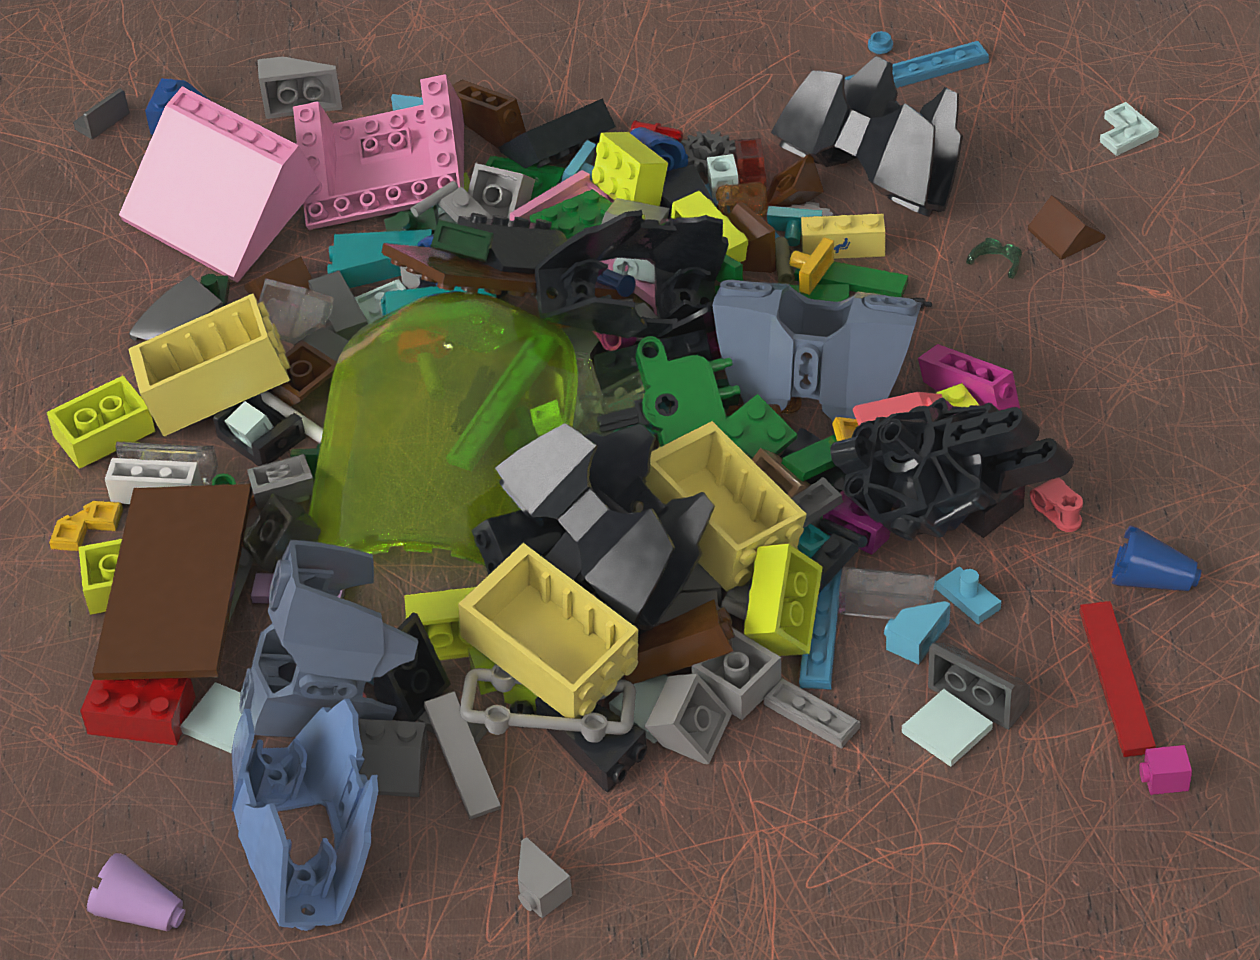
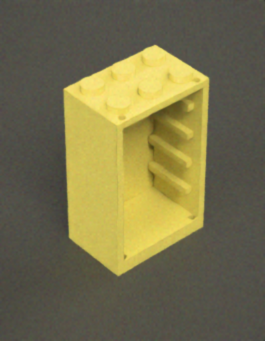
(209, 364)
(747, 502)
(549, 633)

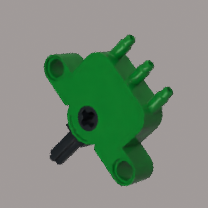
(683, 385)

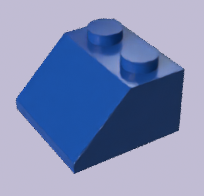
(163, 94)

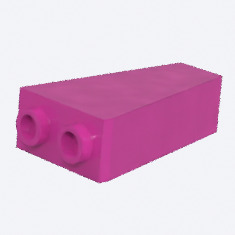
(985, 382)

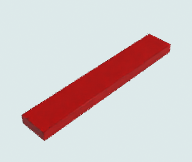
(1117, 678)

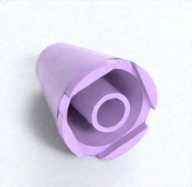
(134, 896)

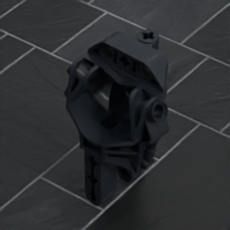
(954, 468)

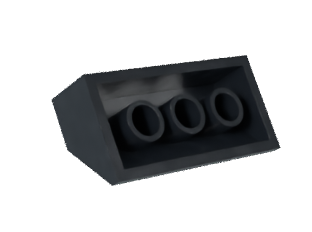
(559, 136)
(620, 363)

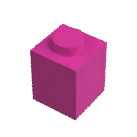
(1166, 770)

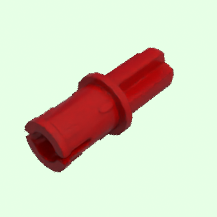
(671, 132)

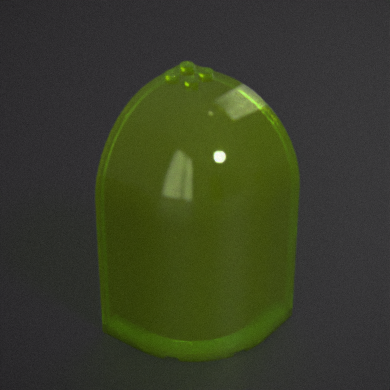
(426, 416)

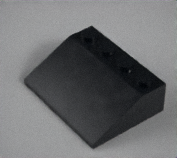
(518, 243)

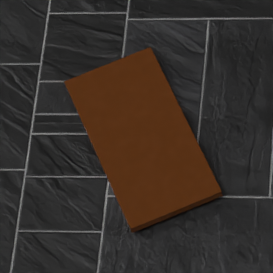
(467, 272)
(173, 583)

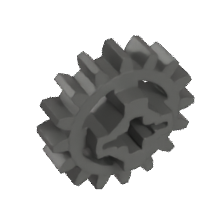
(705, 146)

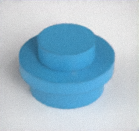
(880, 42)

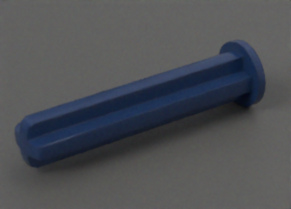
(624, 284)

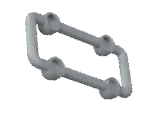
(498, 718)

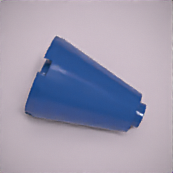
(665, 146)
(1153, 564)

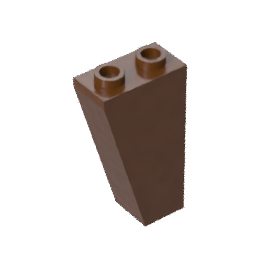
(489, 113)
(683, 642)

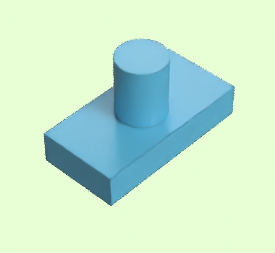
(581, 161)
(968, 594)

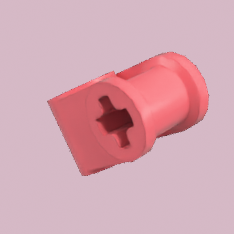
(1058, 504)

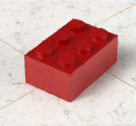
(138, 709)

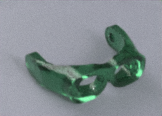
(985, 248)

